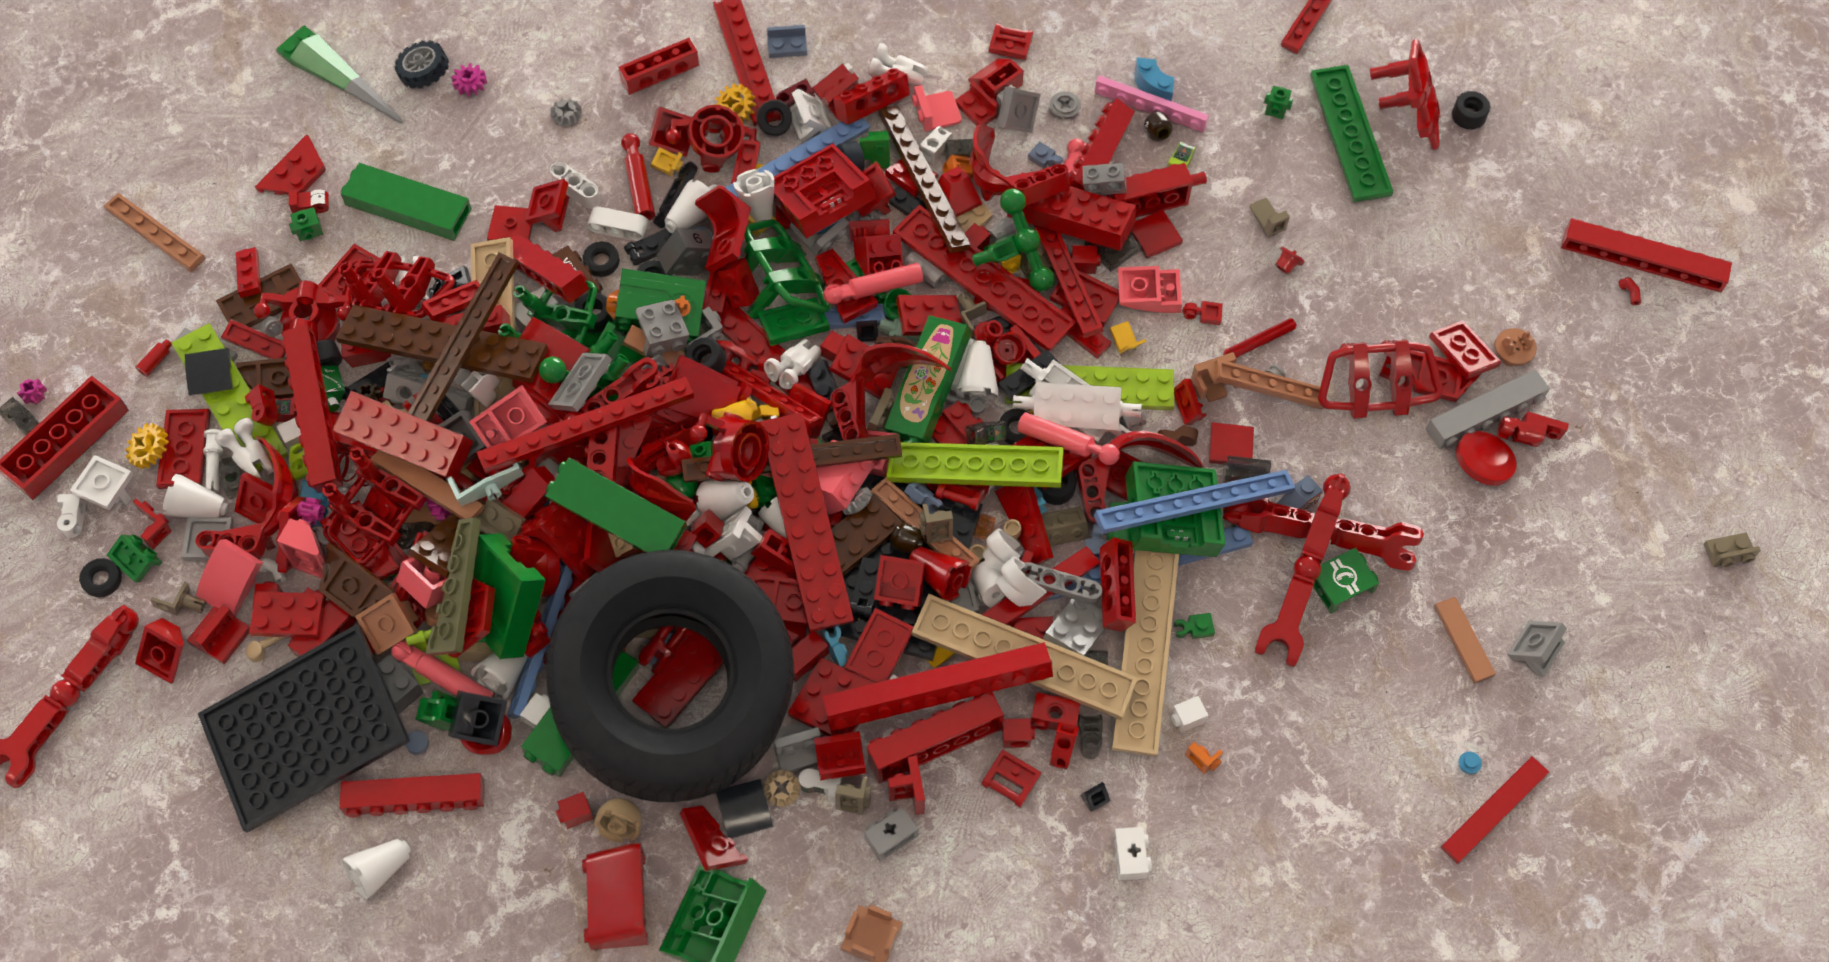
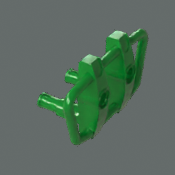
(784, 281)
(556, 315)

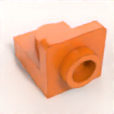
(955, 161)
(1200, 757)

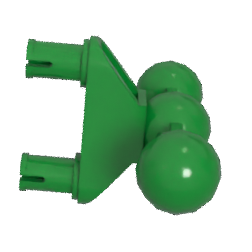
(1025, 241)
(554, 369)

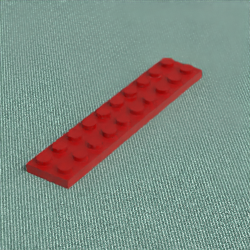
(987, 282)
(806, 523)
(690, 668)

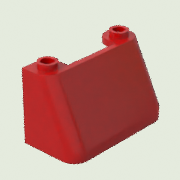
(615, 897)

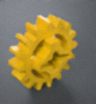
(732, 99)
(146, 445)

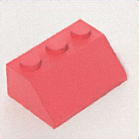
(841, 483)
(302, 547)

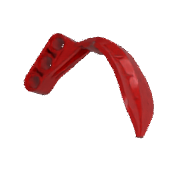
(1034, 185)
(873, 361)
(1128, 440)
(651, 487)
(257, 534)

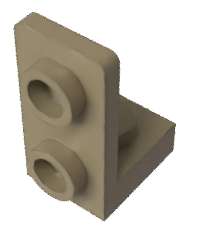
(1268, 218)

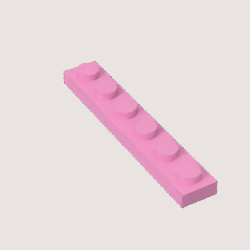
(1150, 103)

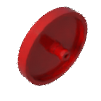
(1486, 458)

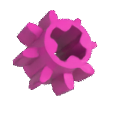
(32, 391)
(311, 510)

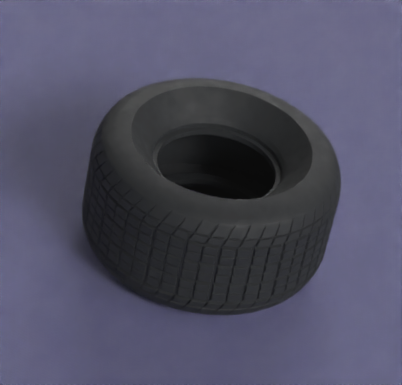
(652, 593)

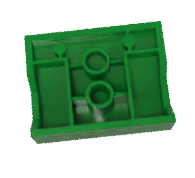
(713, 918)

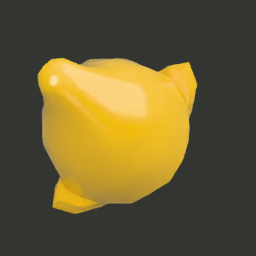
(742, 408)

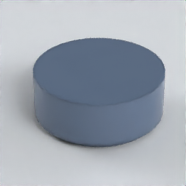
(418, 742)

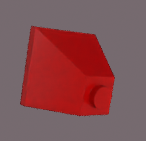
(659, 128)
(959, 191)
(160, 649)

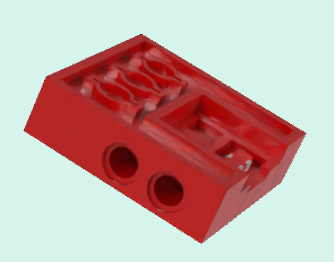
(821, 190)

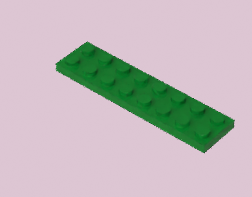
(1351, 133)

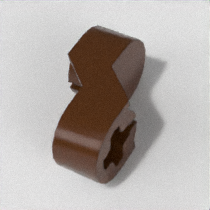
(1185, 435)

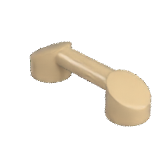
(1011, 527)
(256, 649)

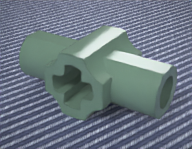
(894, 329)

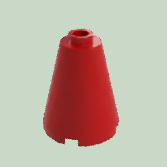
(943, 572)

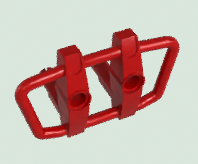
(1420, 93)
(381, 285)
(1359, 369)
(358, 517)

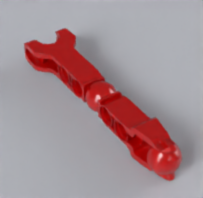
(629, 384)
(1295, 522)
(1306, 571)
(105, 643)

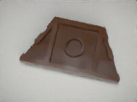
(268, 373)
(350, 583)

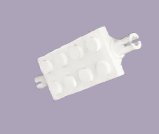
(1059, 374)
(1078, 405)

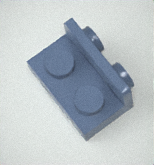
(787, 41)

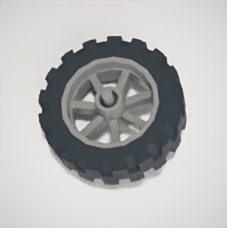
(417, 68)

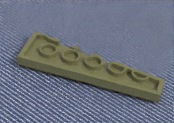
(449, 631)

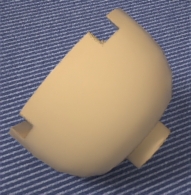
(619, 820)

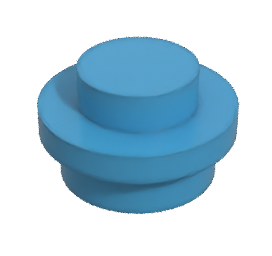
(1470, 762)

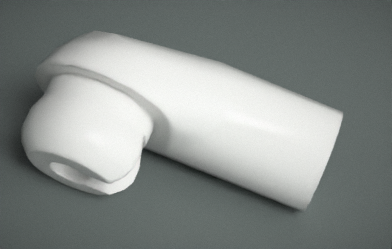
(270, 565)

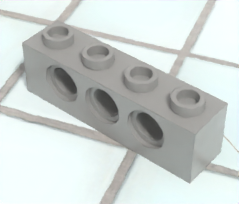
(398, 381)

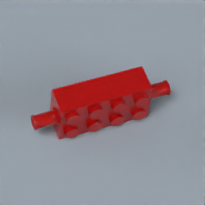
(1160, 189)

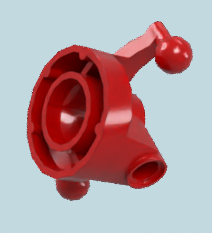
(713, 120)
(305, 302)
(738, 449)
(539, 555)

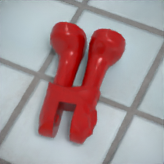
(660, 650)

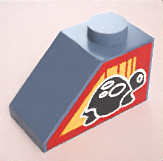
(1303, 496)

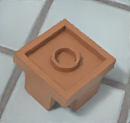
(1204, 382)
(387, 622)
(871, 934)

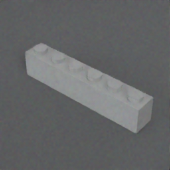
(1488, 409)

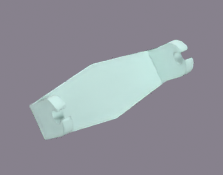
(487, 486)

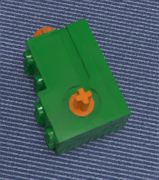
(649, 288)

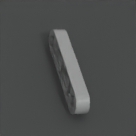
(1060, 579)

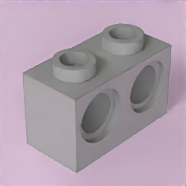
(1105, 178)

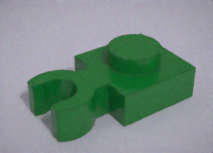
(1198, 625)

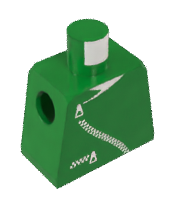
(333, 386)

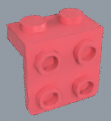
(935, 109)

